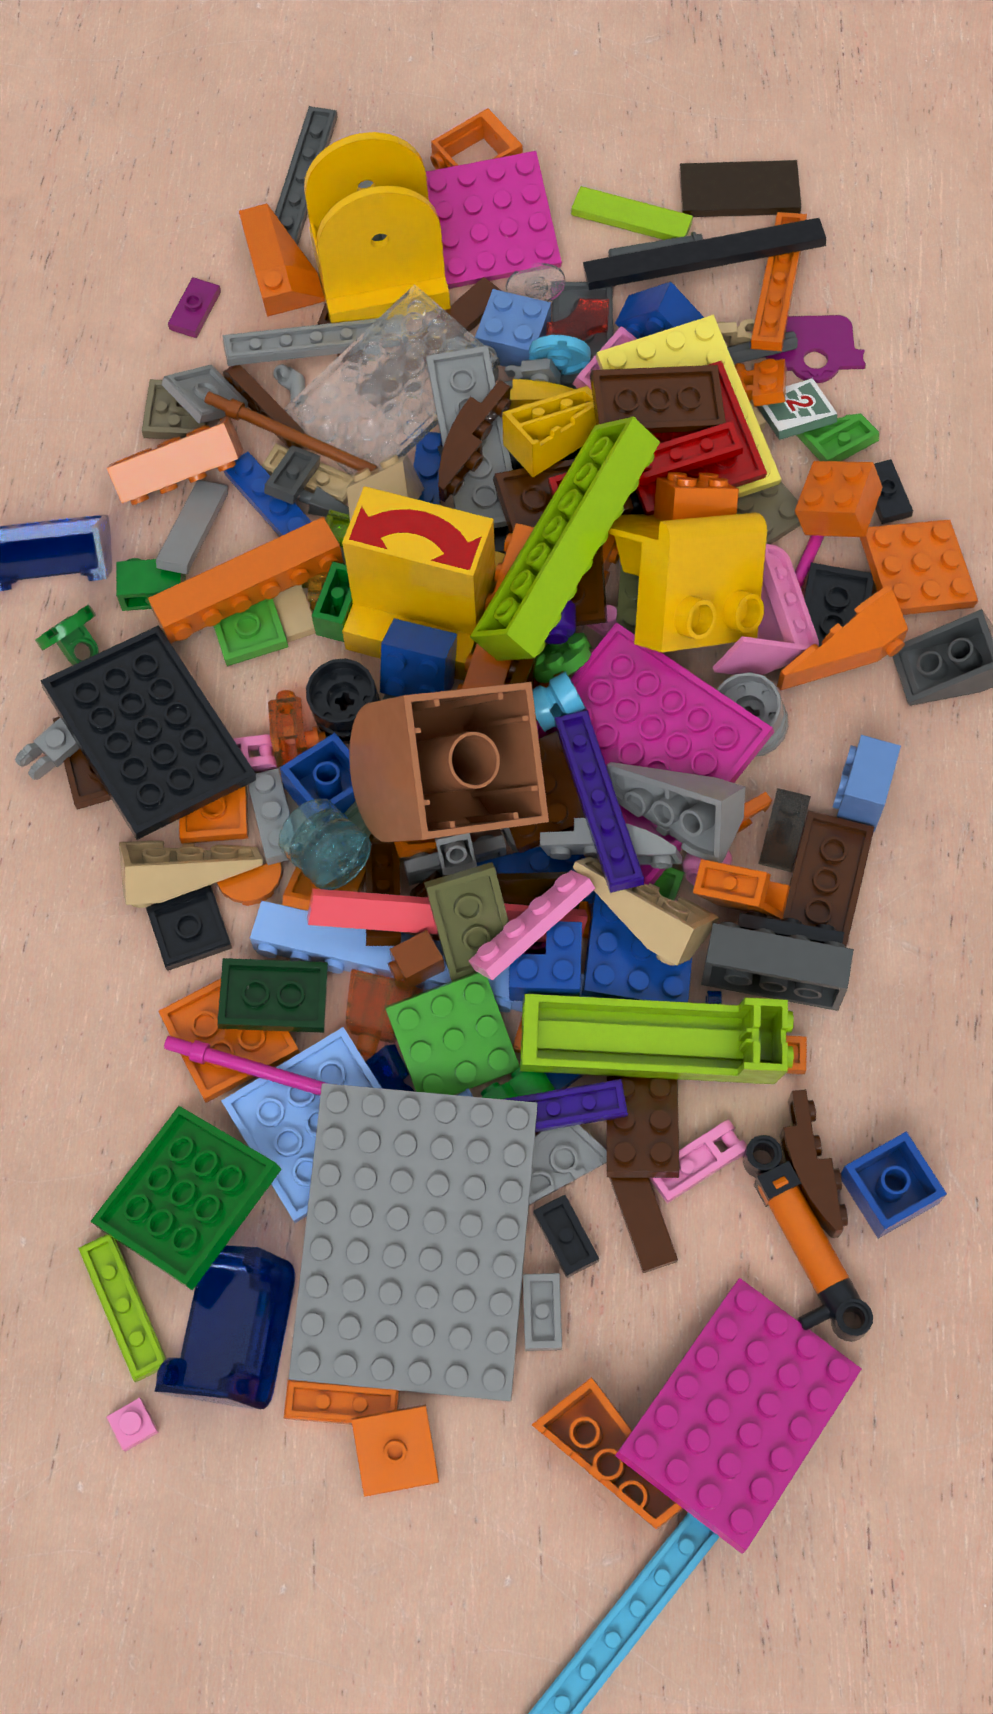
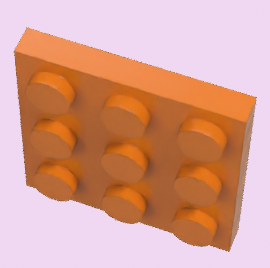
(920, 566)
(197, 1019)

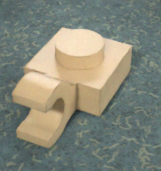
(736, 335)

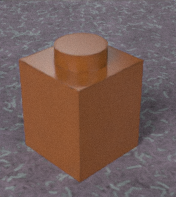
(416, 960)

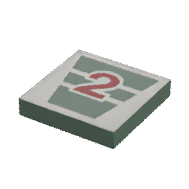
(801, 412)

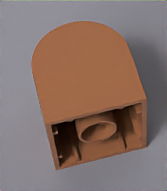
(448, 763)

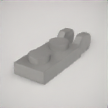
(54, 743)

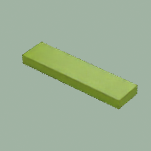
(630, 214)
(123, 1307)

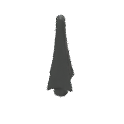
(321, 502)

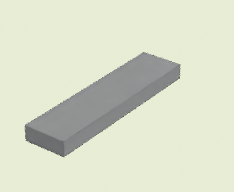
(192, 527)

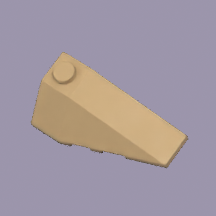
(161, 873)

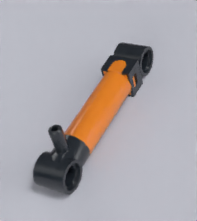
(781, 1191)

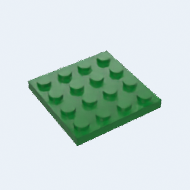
(186, 1196)

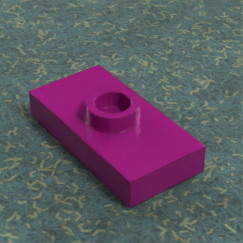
(194, 307)

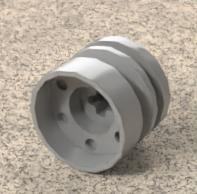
(761, 699)

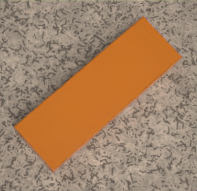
(335, 1402)

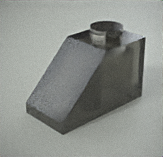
(784, 830)

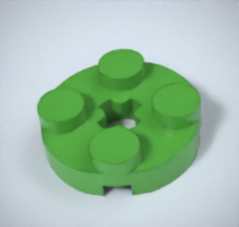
(562, 657)

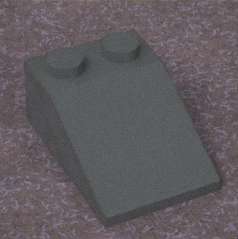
(948, 660)

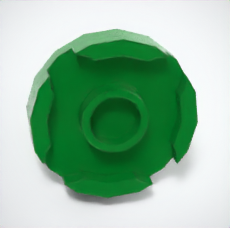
(70, 633)

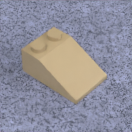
(393, 476)

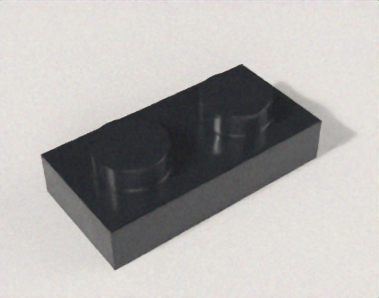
(566, 1236)

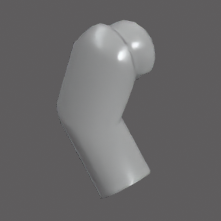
(290, 379)

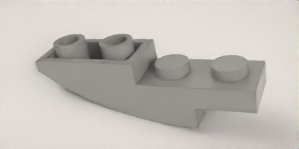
(648, 846)

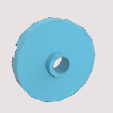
(566, 352)

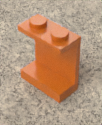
(740, 888)

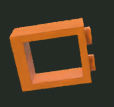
(481, 126)

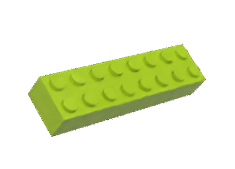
(565, 540)

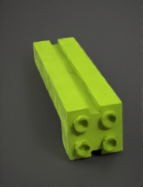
(657, 1038)

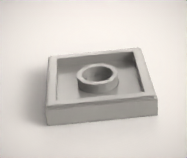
(192, 387)

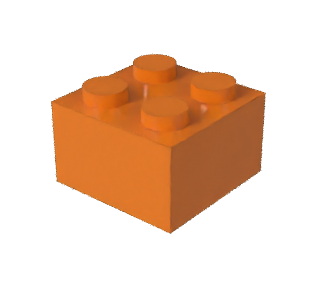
(694, 497)
(838, 498)

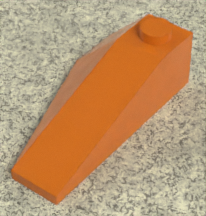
(280, 266)
(867, 638)

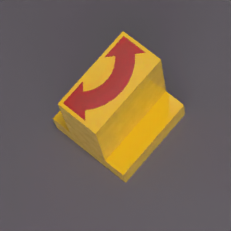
(416, 567)

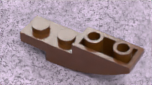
(464, 441)
(817, 1176)

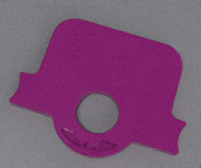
(826, 335)

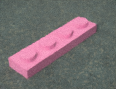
(531, 925)

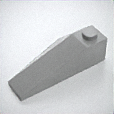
(689, 807)

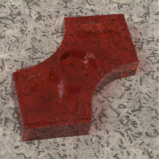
(587, 319)

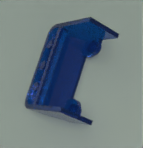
(55, 549)

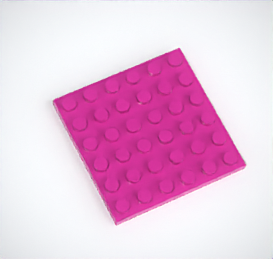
(662, 718)

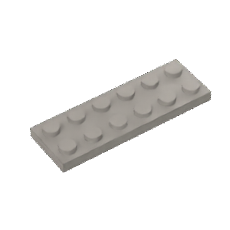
(453, 380)

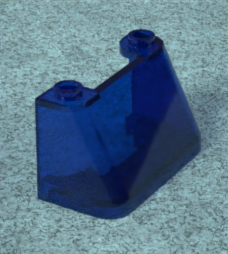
(233, 1331)

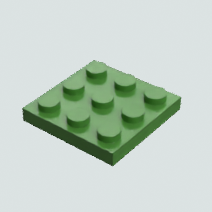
(452, 1036)

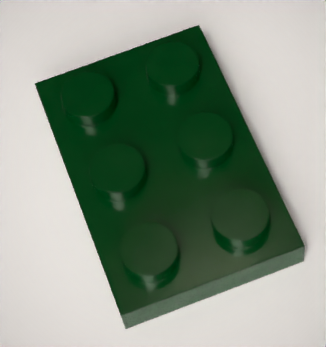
(273, 995)

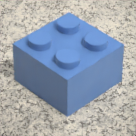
(512, 325)
(866, 780)

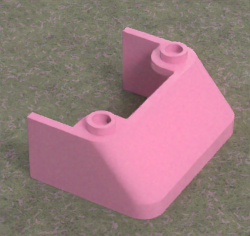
(785, 626)

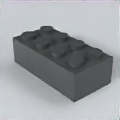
(777, 966)

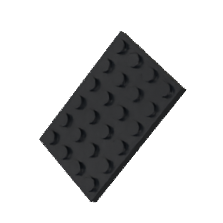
(148, 731)

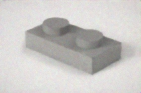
(542, 1312)

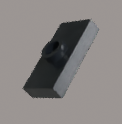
(893, 501)

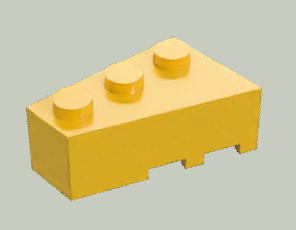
(549, 429)

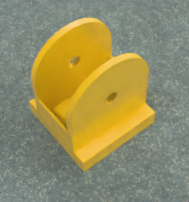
(361, 274)

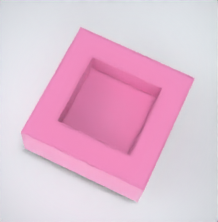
(132, 1424)

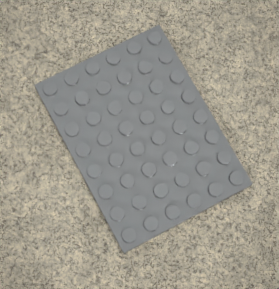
(414, 1242)

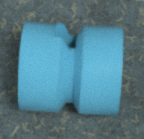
(556, 700)

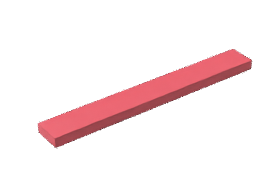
(392, 912)

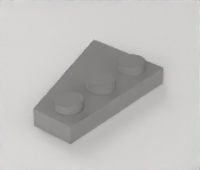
(561, 1158)

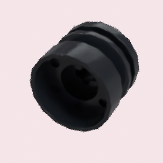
(332, 689)

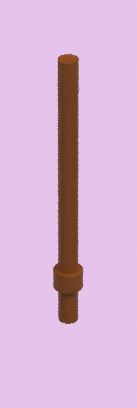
(237, 411)

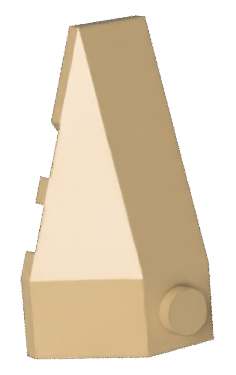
(662, 925)

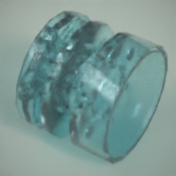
(324, 844)

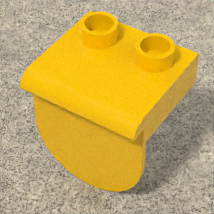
(694, 577)

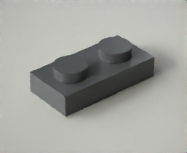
(292, 474)

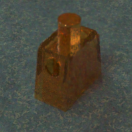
(287, 722)
(366, 1010)

